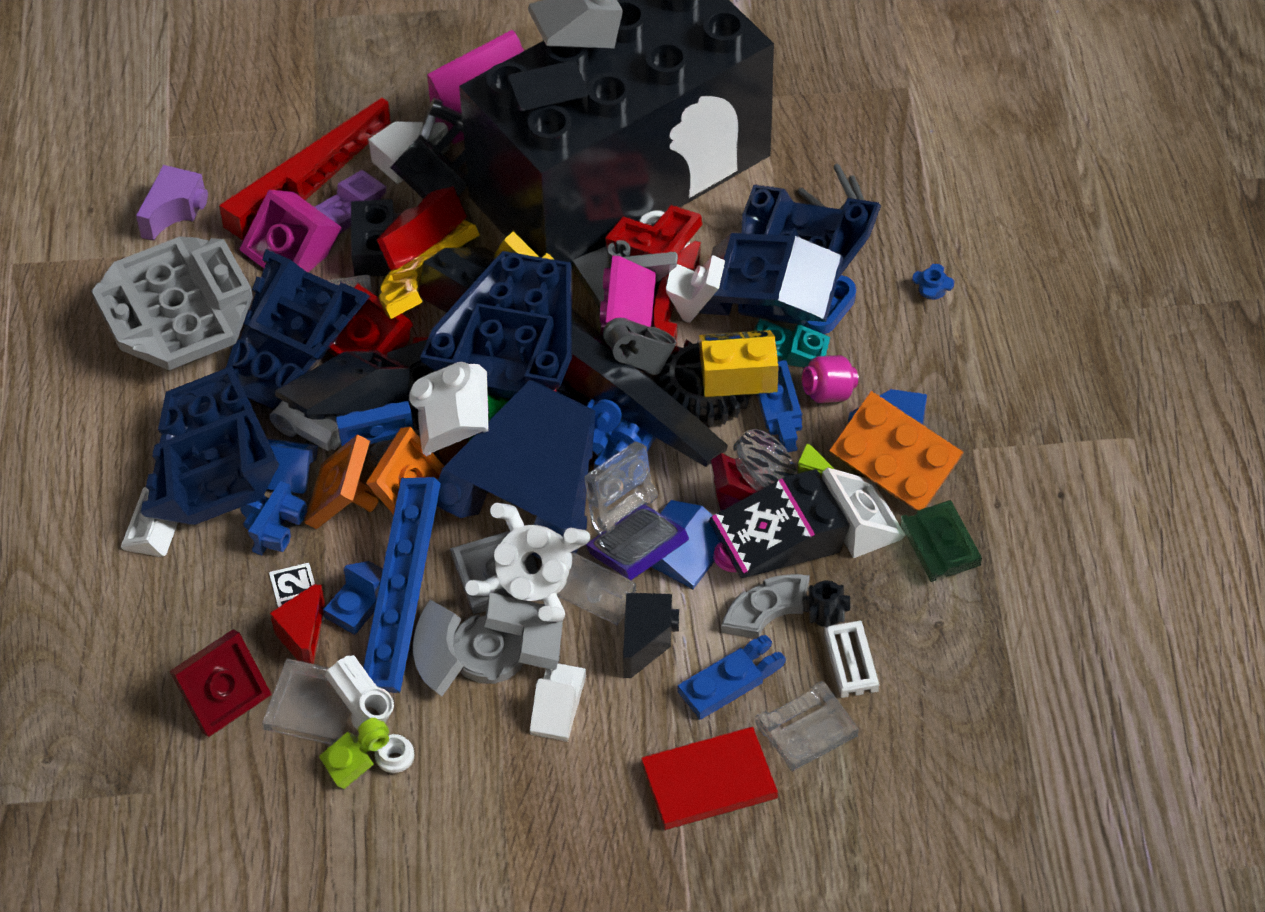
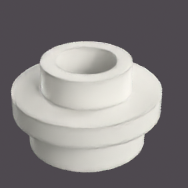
(399, 745)

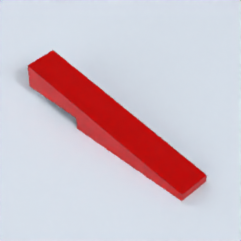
(308, 168)

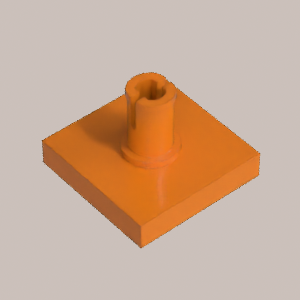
(402, 460)
(340, 484)

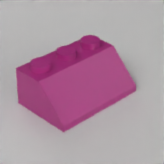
(445, 81)

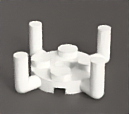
(511, 559)

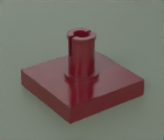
(220, 682)

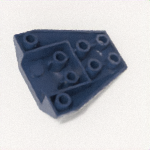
(839, 230)
(510, 324)

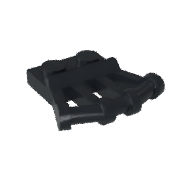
(424, 164)

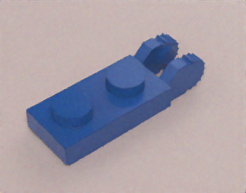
(730, 677)

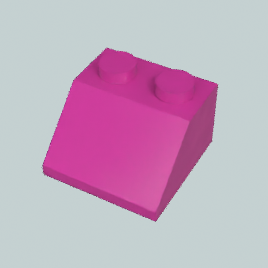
(290, 229)

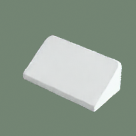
(148, 534)

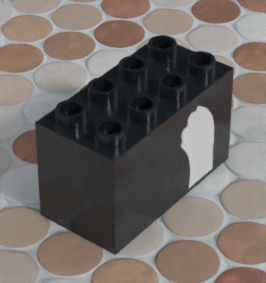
(661, 125)

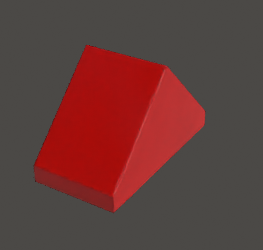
(300, 622)

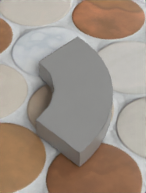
(765, 602)
(434, 647)

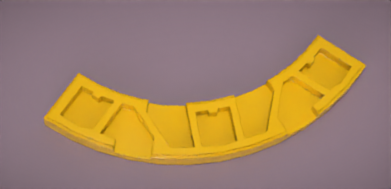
(401, 285)

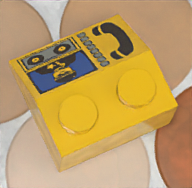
(739, 363)

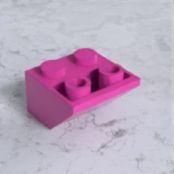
(628, 293)

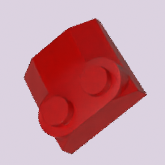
(372, 329)

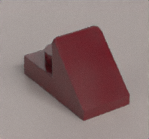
(729, 482)

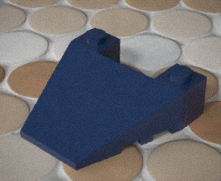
(530, 457)

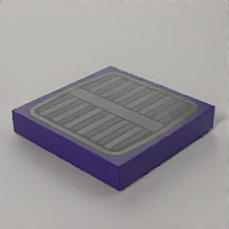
(638, 542)

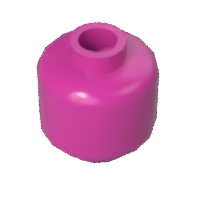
(829, 379)

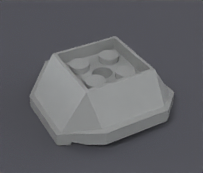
(175, 301)

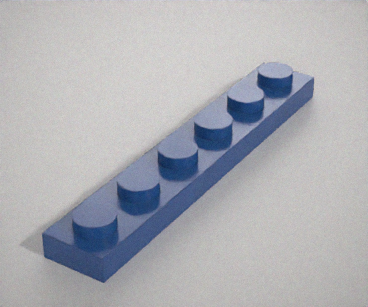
(401, 582)

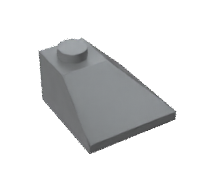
(577, 22)

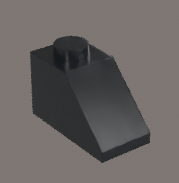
(647, 629)

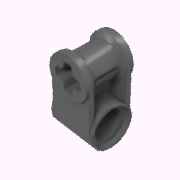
(639, 344)

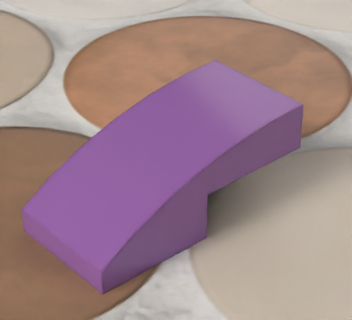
(355, 188)

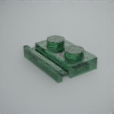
(941, 540)

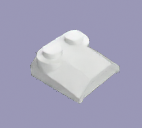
(450, 405)

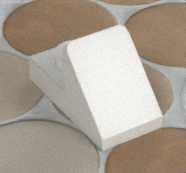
(693, 289)
(557, 702)

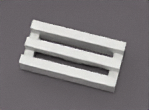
(857, 685)

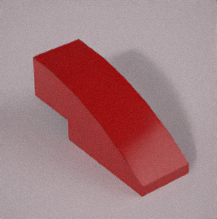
(421, 227)

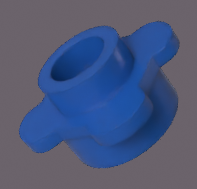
(933, 289)

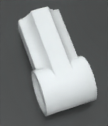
(292, 422)
(359, 691)

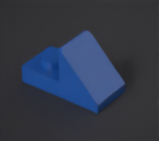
(357, 598)

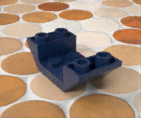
(775, 273)

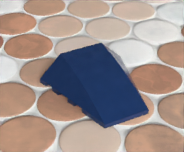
(289, 327)
(208, 452)

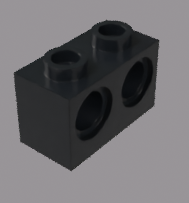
(368, 223)

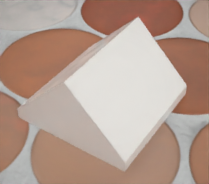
(865, 510)

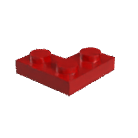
(667, 235)

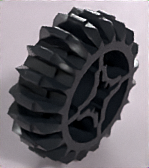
(684, 382)

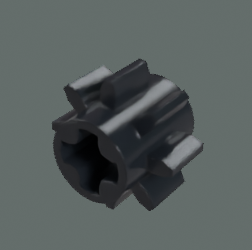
(826, 603)

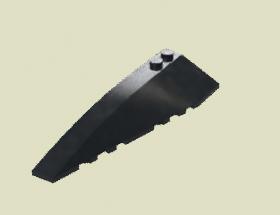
(592, 365)

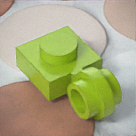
(348, 755)

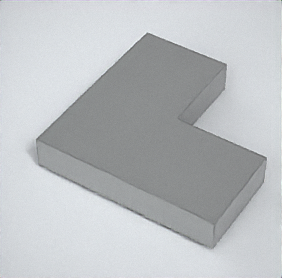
(539, 638)

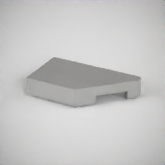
(660, 263)

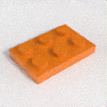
(896, 452)

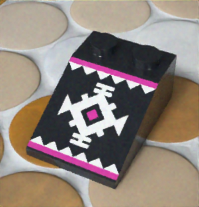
(782, 525)

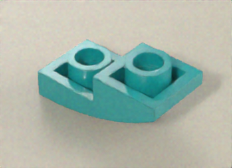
(796, 346)

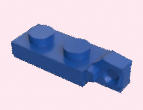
(782, 410)

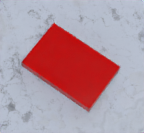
(709, 778)

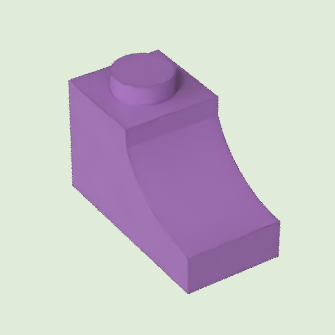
(172, 199)

